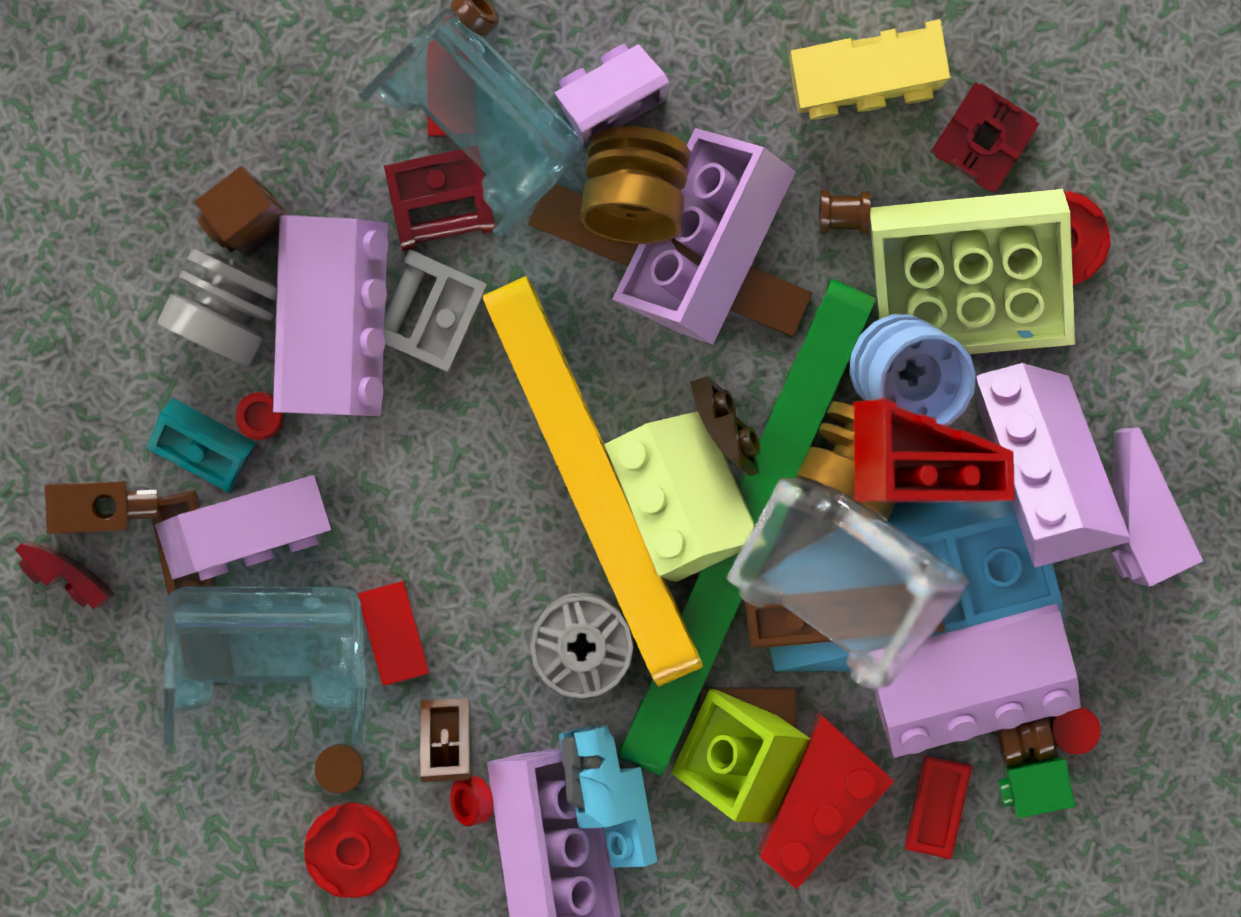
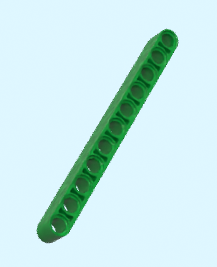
(783, 450)

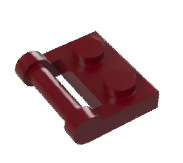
(435, 182)

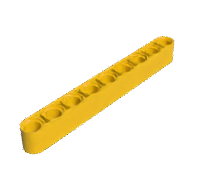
(592, 481)

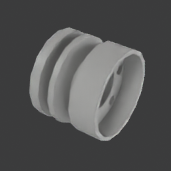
(220, 307)
(560, 625)

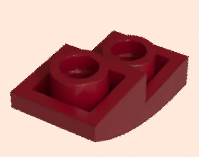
(49, 566)

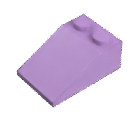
(613, 93)
(1157, 532)

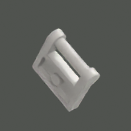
(444, 316)

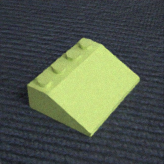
(979, 268)

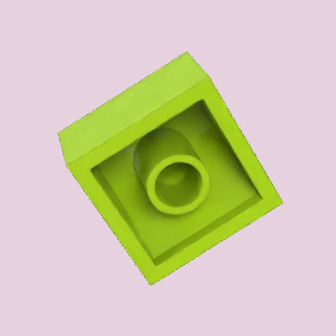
(740, 757)

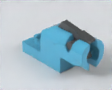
(608, 795)

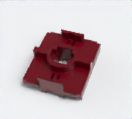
(992, 164)

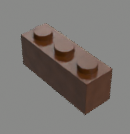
(239, 213)

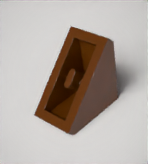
(445, 740)

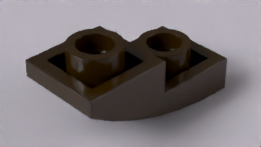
(726, 430)

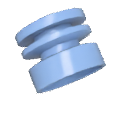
(932, 382)

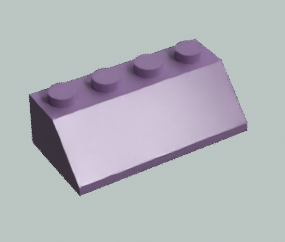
(726, 214)
(330, 316)
(1058, 474)
(980, 682)
(544, 855)

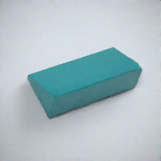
(200, 445)

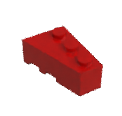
(922, 461)
(822, 804)

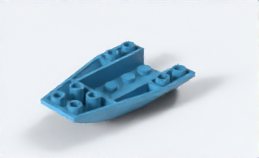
(978, 542)

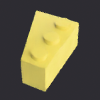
(869, 71)

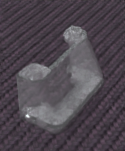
(846, 577)

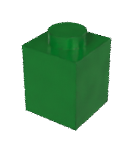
(1036, 787)

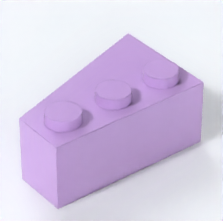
(244, 529)

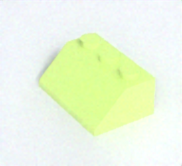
(681, 494)

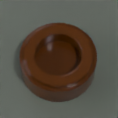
(476, 15)
(339, 768)

